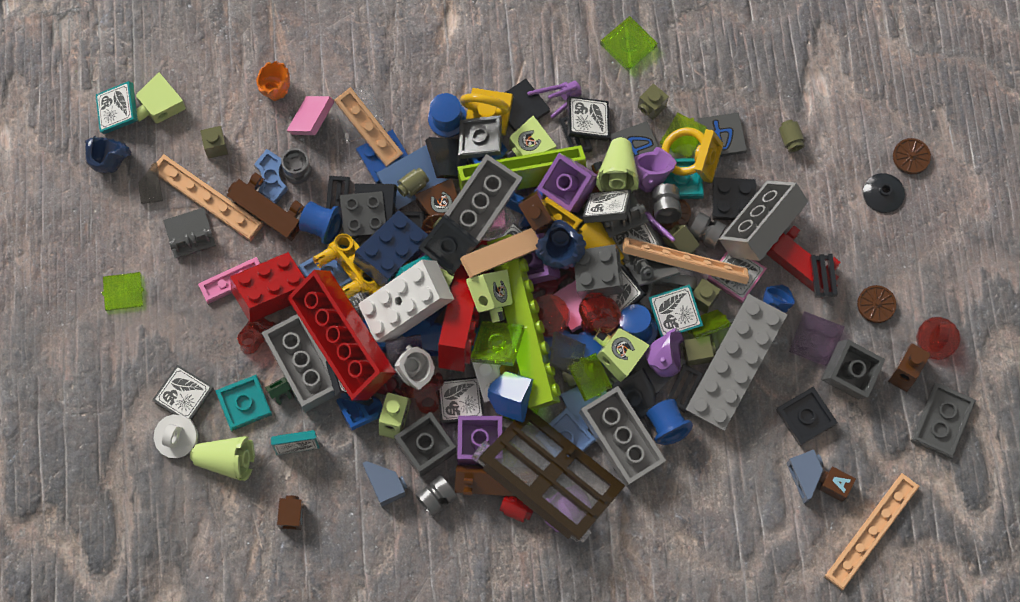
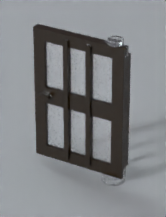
(550, 475)

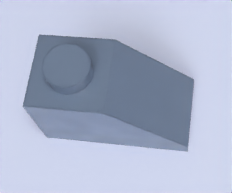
(806, 473)
(385, 483)

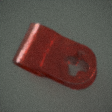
(254, 331)

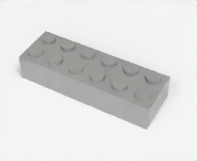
(736, 362)

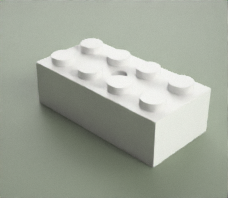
(406, 301)

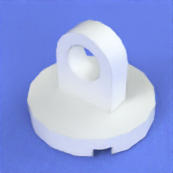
(175, 436)

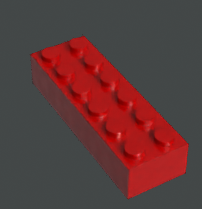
(459, 324)
(341, 335)

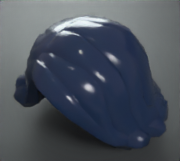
(105, 154)
(561, 246)

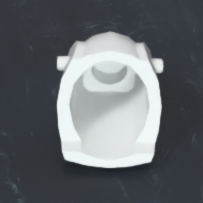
(415, 367)

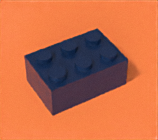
(390, 248)

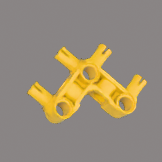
(345, 258)

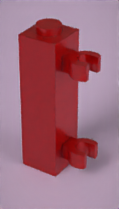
(797, 260)

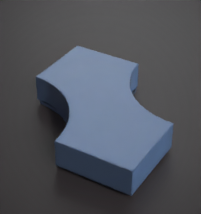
(269, 167)

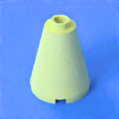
(618, 167)
(225, 457)

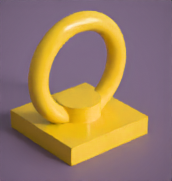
(488, 103)
(706, 154)

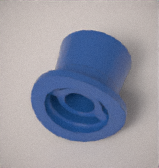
(446, 115)
(321, 221)
(638, 322)
(668, 422)

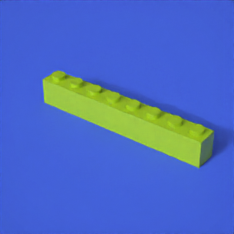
(533, 349)

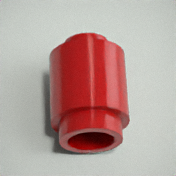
(515, 509)

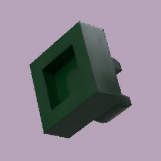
(278, 388)

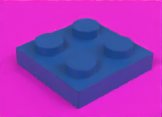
(371, 160)

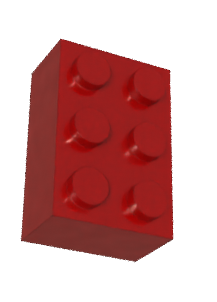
(266, 286)

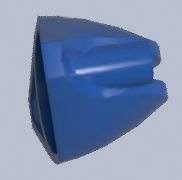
(779, 297)

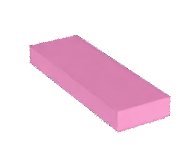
(219, 285)

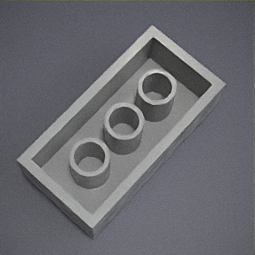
(484, 197)
(763, 220)
(300, 362)
(622, 436)

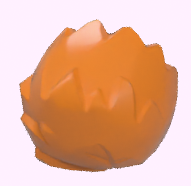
(273, 80)

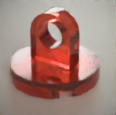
(599, 313)
(553, 314)
(938, 337)
(427, 391)

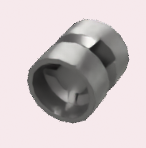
(296, 166)
(666, 203)
(707, 230)
(436, 496)

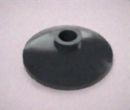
(882, 201)

